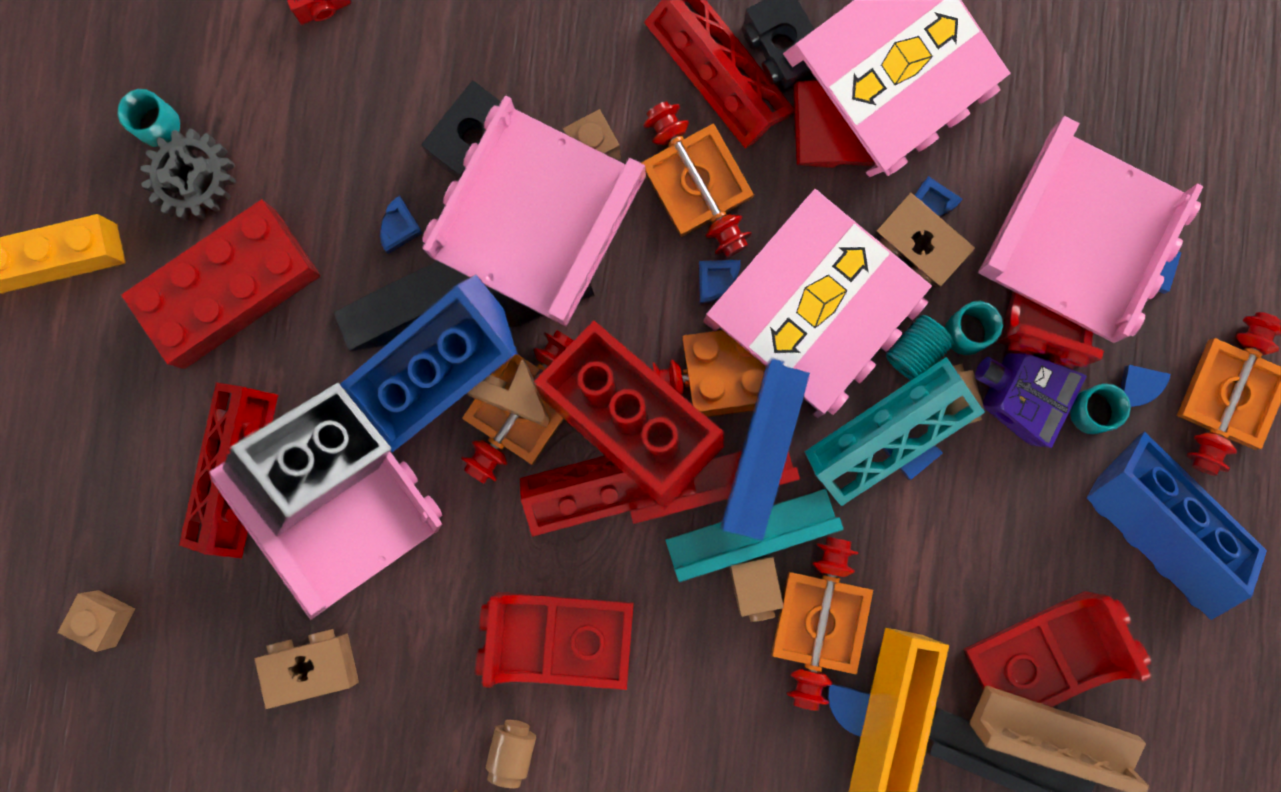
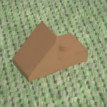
(520, 399)

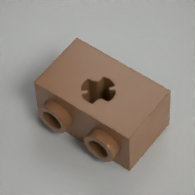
(946, 244)
(282, 677)

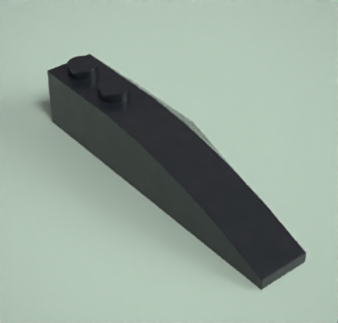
(391, 309)

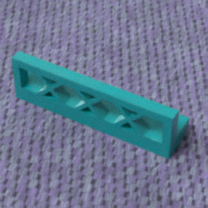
(888, 426)
(788, 525)

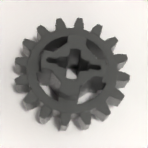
(173, 164)

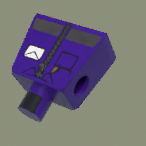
(1029, 395)

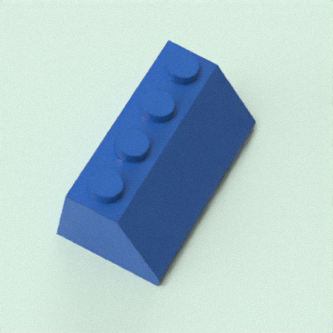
(432, 362)
(1178, 527)

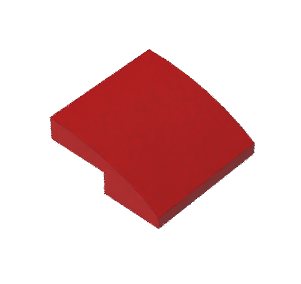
(822, 131)

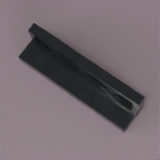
(958, 744)

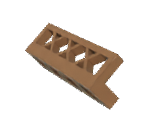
(1059, 740)

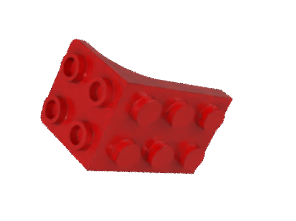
(1041, 332)
(555, 641)
(1061, 651)

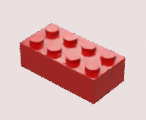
(220, 285)
(630, 414)

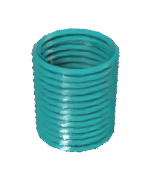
(135, 105)
(986, 315)
(920, 347)
(1119, 405)

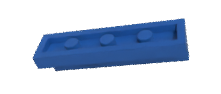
(765, 450)

